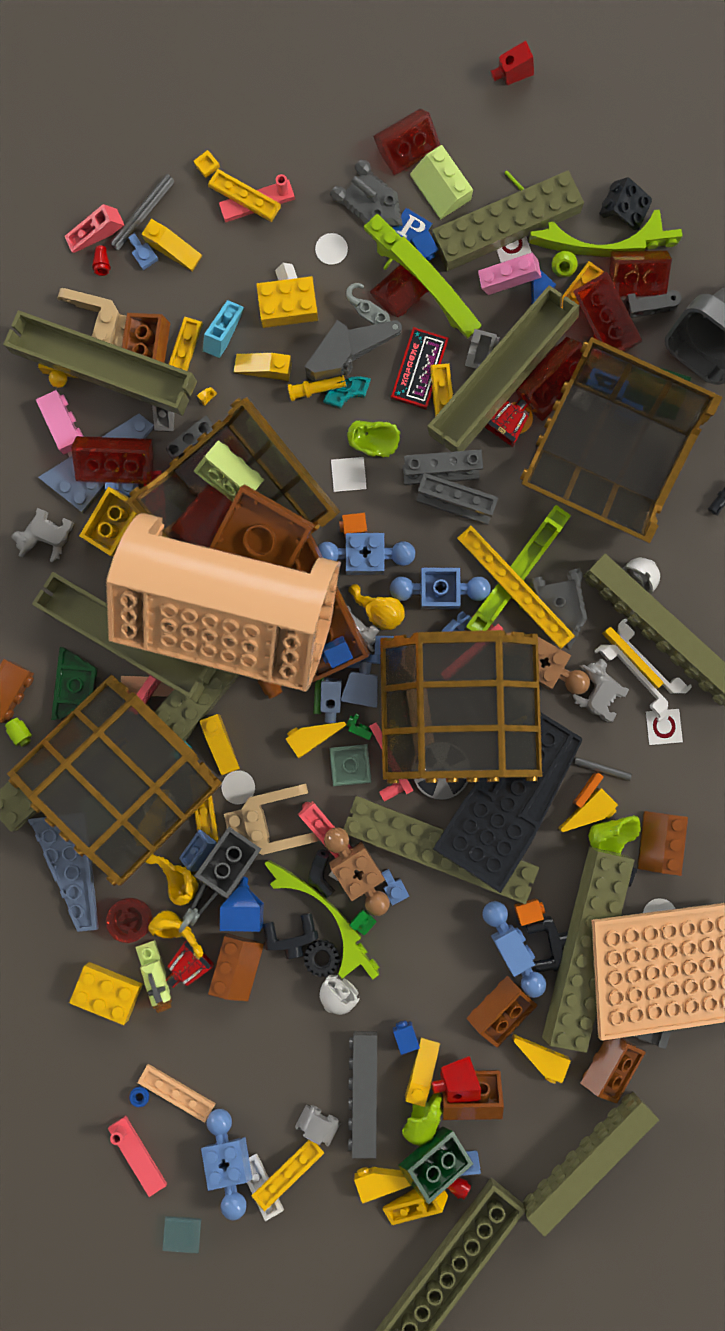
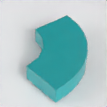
(354, 388)

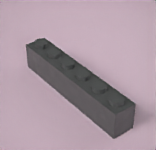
(364, 1094)

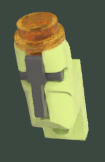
(154, 976)

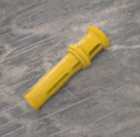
(307, 389)

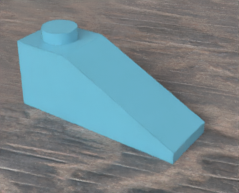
(222, 328)

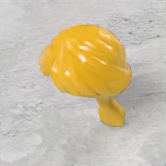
(382, 612)
(181, 883)
(167, 926)

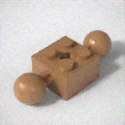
(556, 659)
(358, 883)

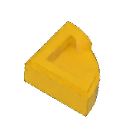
(206, 395)

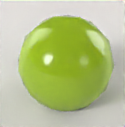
(564, 264)

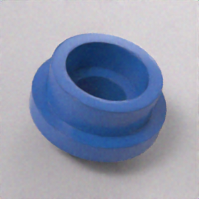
(139, 1102)

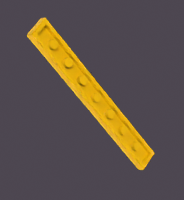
(516, 587)

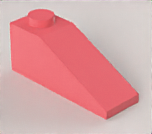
(94, 228)

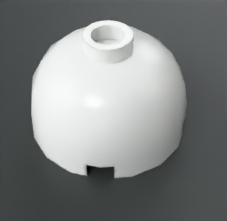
(644, 573)
(338, 996)

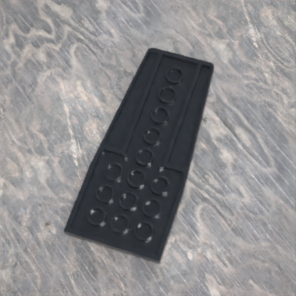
(504, 815)

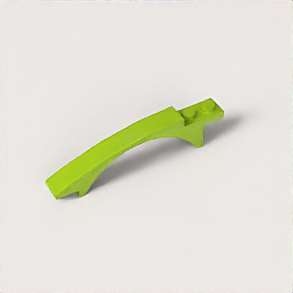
(648, 237)
(402, 251)
(522, 566)
(353, 953)

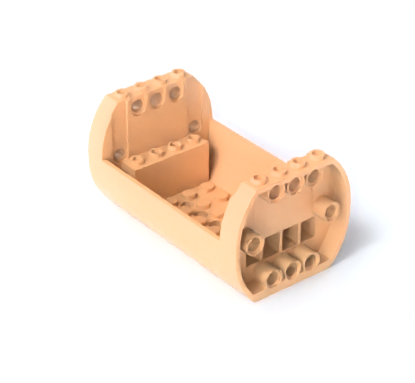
(219, 594)

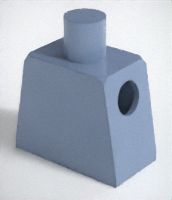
(362, 686)
(331, 689)

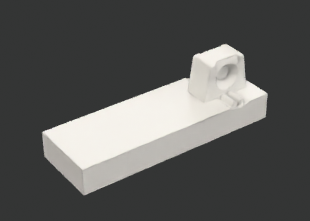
(259, 1178)

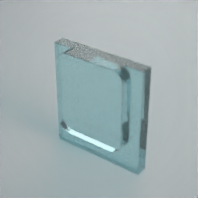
(182, 1234)

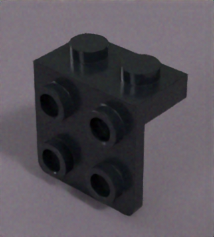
(627, 202)

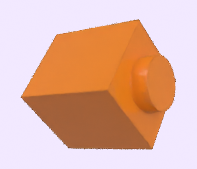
(353, 523)
(529, 912)

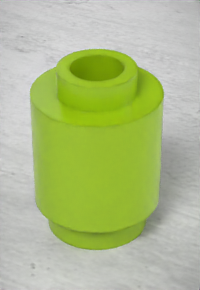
(18, 732)

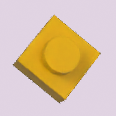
(206, 164)

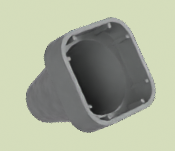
(700, 337)

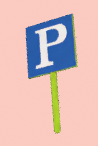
(412, 226)

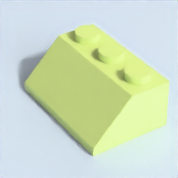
(441, 182)
(226, 471)

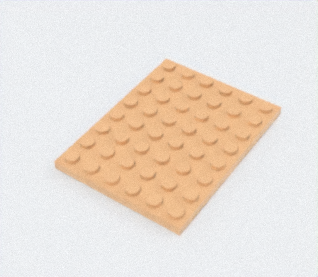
(659, 970)

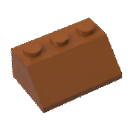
(147, 335)
(12, 686)
(662, 843)
(236, 968)
(501, 1012)
(612, 1068)
(488, 1107)

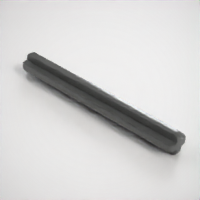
(143, 210)

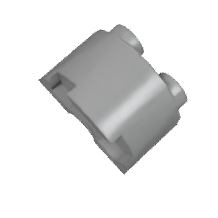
(480, 347)
(316, 1126)

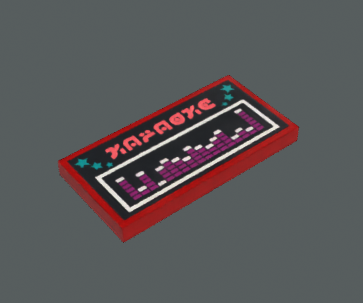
(414, 377)

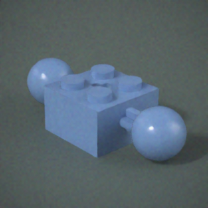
(401, 553)
(449, 578)
(511, 947)
(217, 1173)

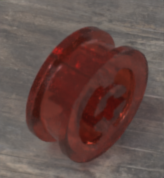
(125, 905)

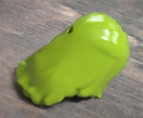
(380, 441)
(614, 833)
(423, 1121)

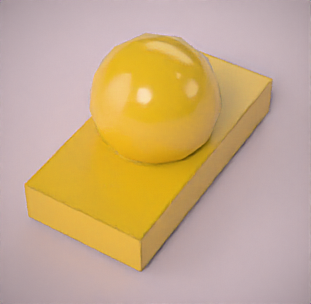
(56, 378)

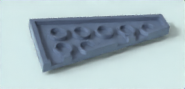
(83, 493)
(71, 872)

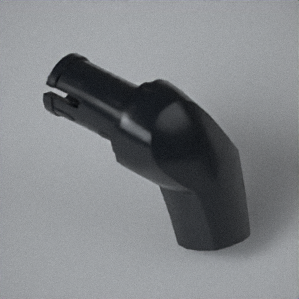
(317, 871)

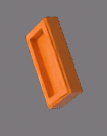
(587, 790)

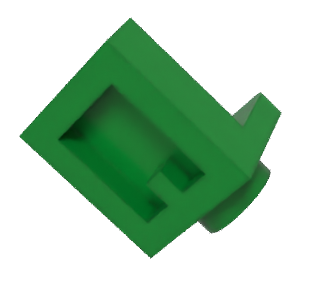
(362, 730)
(362, 922)

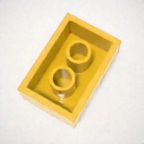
(287, 302)
(109, 521)
(106, 993)

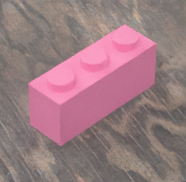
(509, 274)
(59, 420)

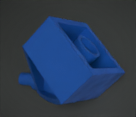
(242, 910)

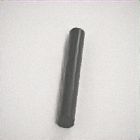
(603, 769)

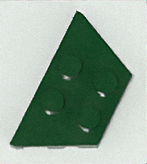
(73, 683)

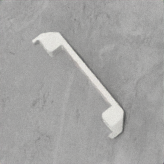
(675, 685)
(660, 705)

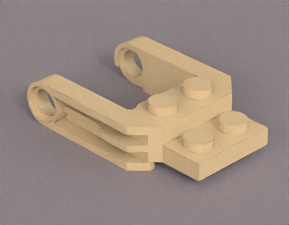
(109, 322)
(252, 824)

